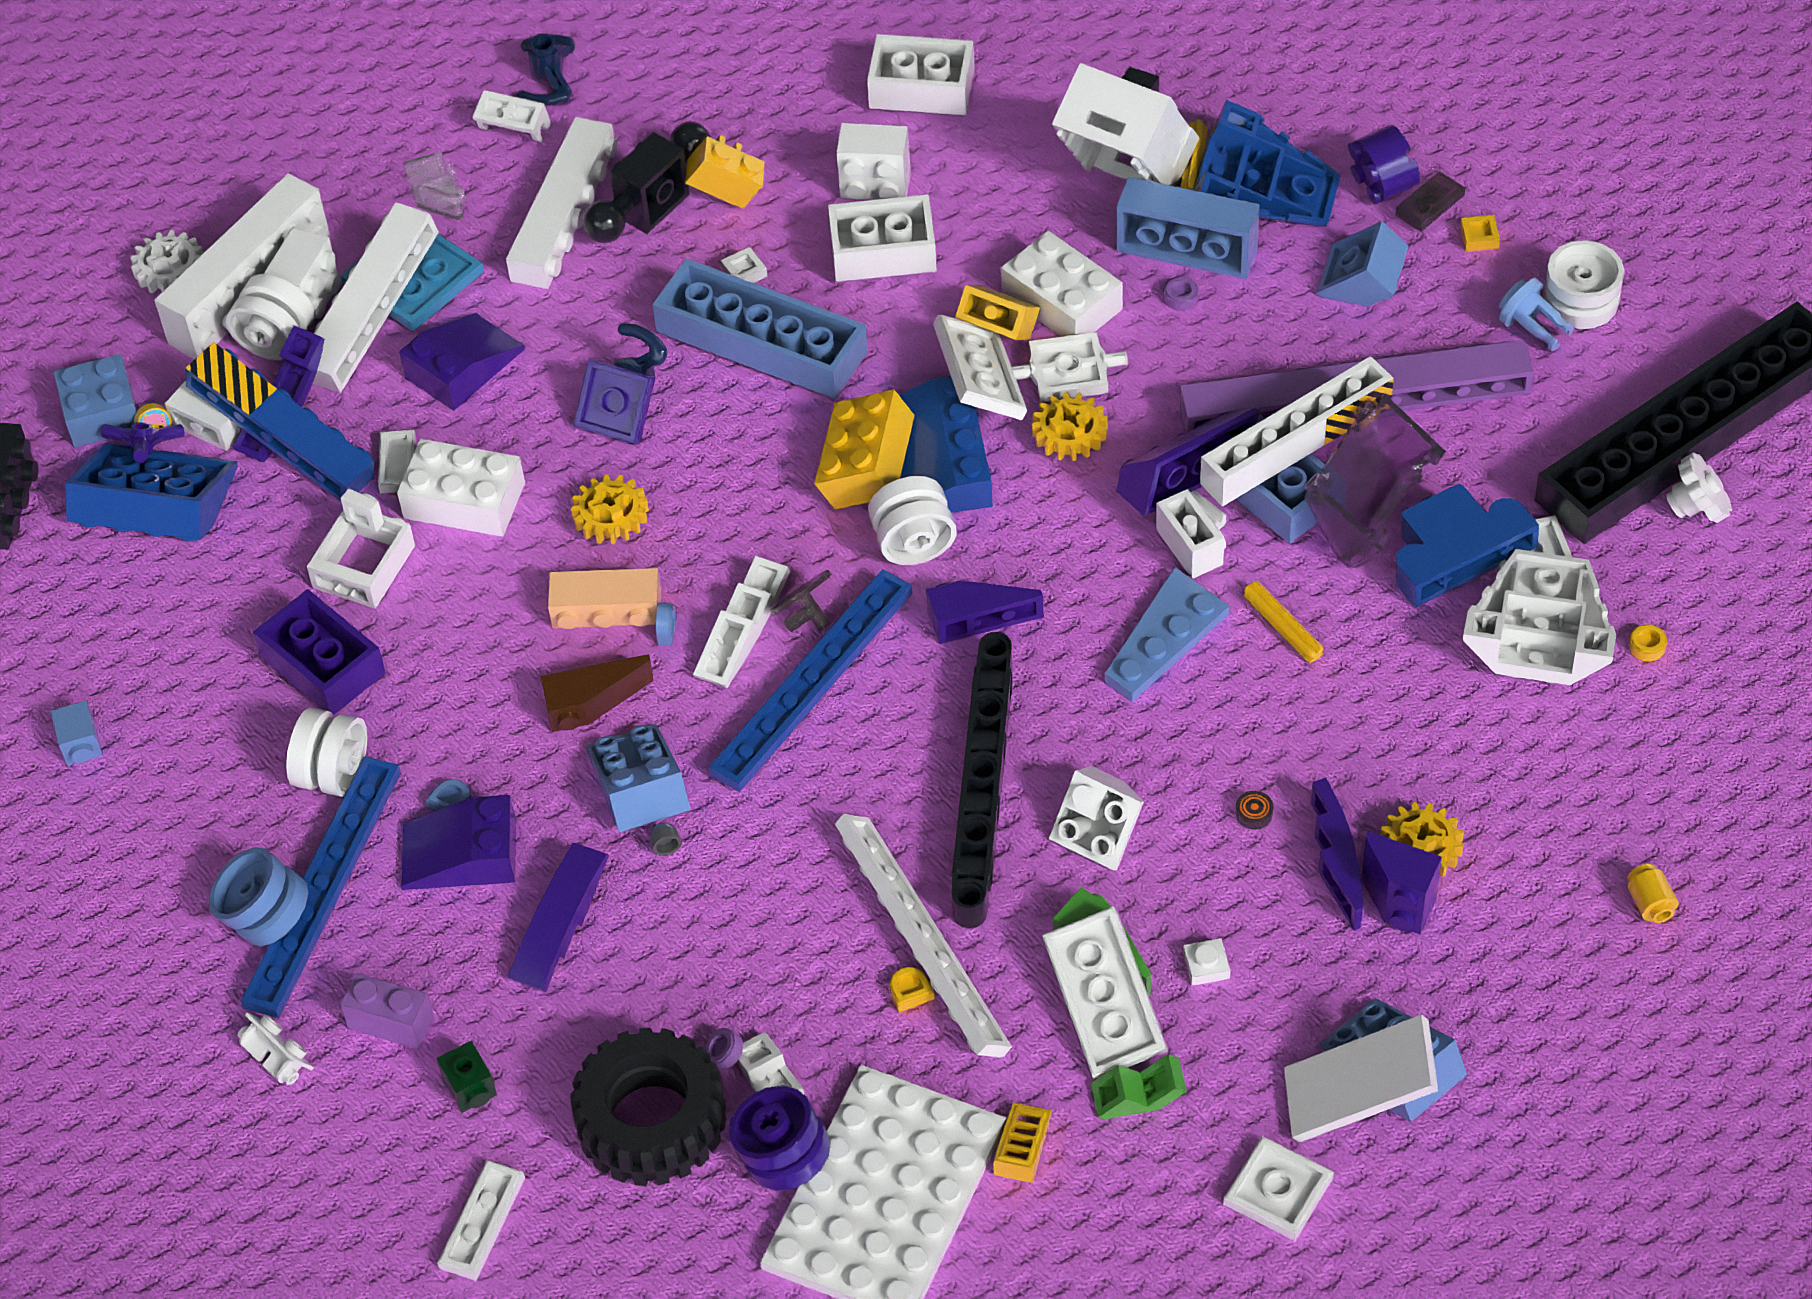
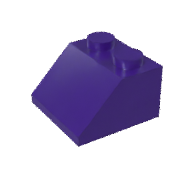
(1400, 881)

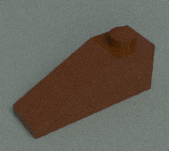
(588, 692)

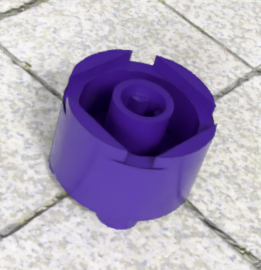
(1383, 164)

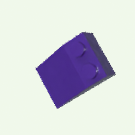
(457, 358)
(461, 845)

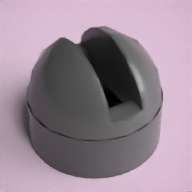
(665, 839)

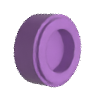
(1181, 293)
(724, 1048)

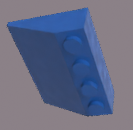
(947, 445)
(160, 496)

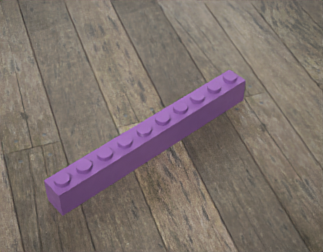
(1418, 383)

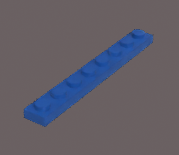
(810, 680)
(325, 882)

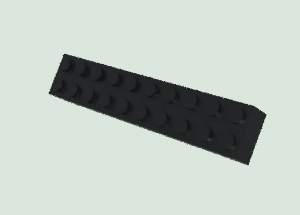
(1695, 415)

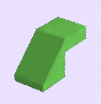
(1134, 1092)

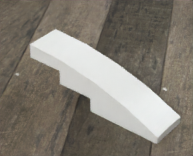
(741, 623)

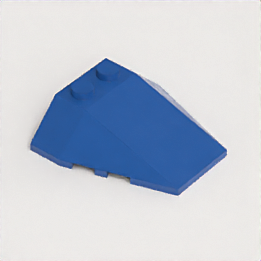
(1261, 167)

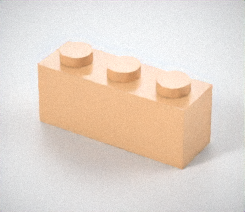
(604, 598)

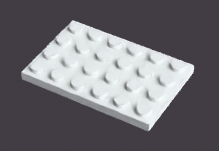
(887, 1193)

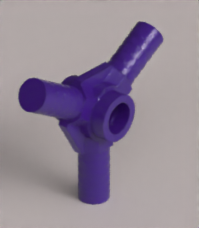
(142, 437)

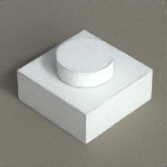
(744, 265)
(362, 510)
(1206, 961)

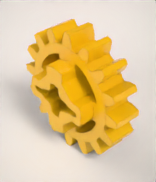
(1069, 426)
(609, 509)
(1427, 832)

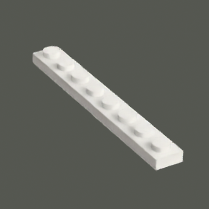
(923, 936)

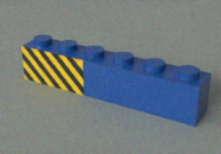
(279, 421)

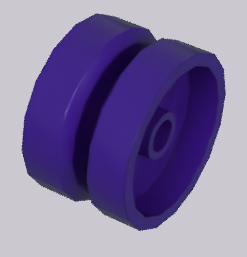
(779, 1138)

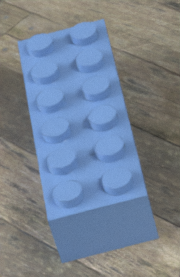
(760, 328)

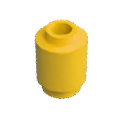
(1652, 893)

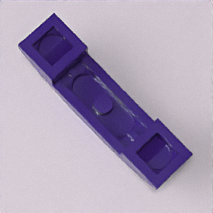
(296, 375)

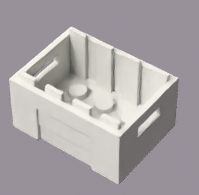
(1115, 116)

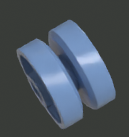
(258, 896)

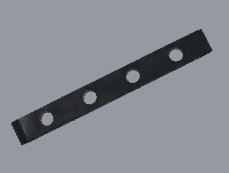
(982, 796)

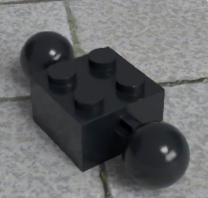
(646, 184)

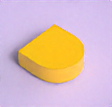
(910, 988)

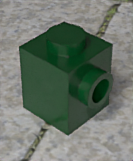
(466, 1077)

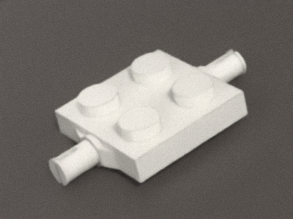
(1069, 365)

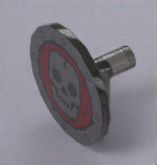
(810, 609)

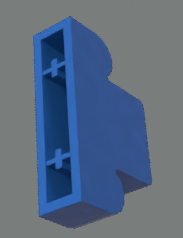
(1458, 541)

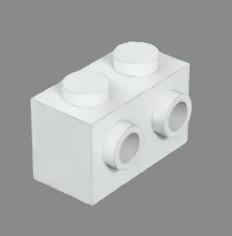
(1190, 533)

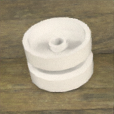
(1584, 283)
(267, 314)
(912, 520)
(325, 751)

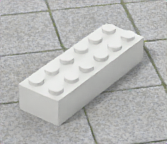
(202, 296)

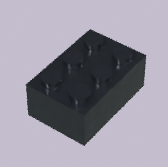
(16, 476)

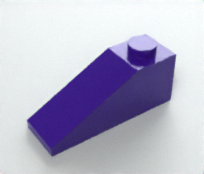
(976, 608)

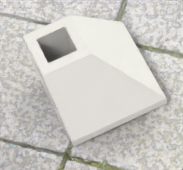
(1097, 816)

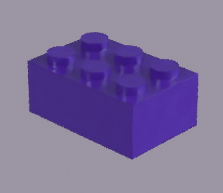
(319, 652)

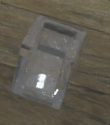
(433, 185)

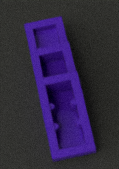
(1338, 856)
(557, 916)

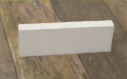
(481, 1220)

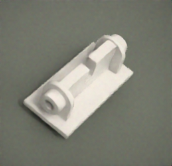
(285, 1055)

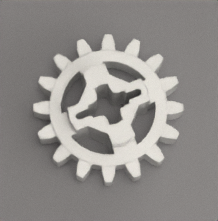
(164, 260)

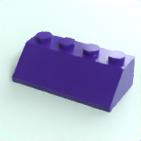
(1177, 463)

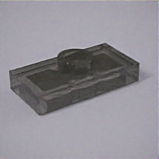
(1430, 201)

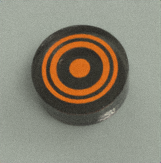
(1254, 810)

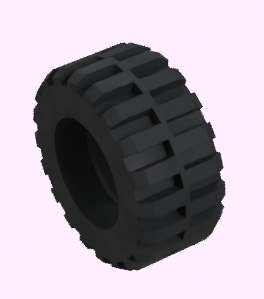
(643, 1062)

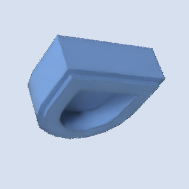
(665, 623)
(447, 794)

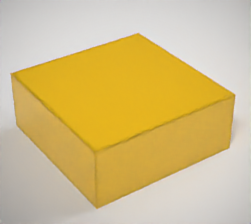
(1480, 233)

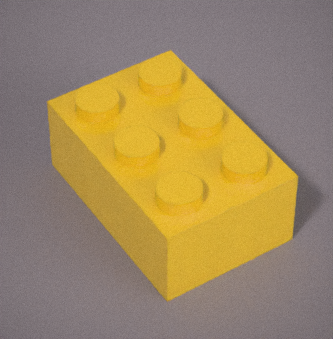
(863, 448)

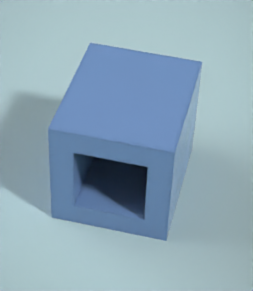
(76, 733)

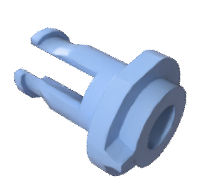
(1524, 303)

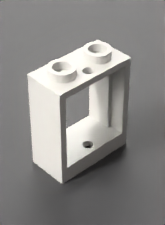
(352, 584)

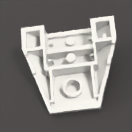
(1542, 620)

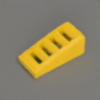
(1016, 1167)

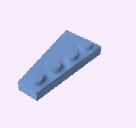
(1166, 632)

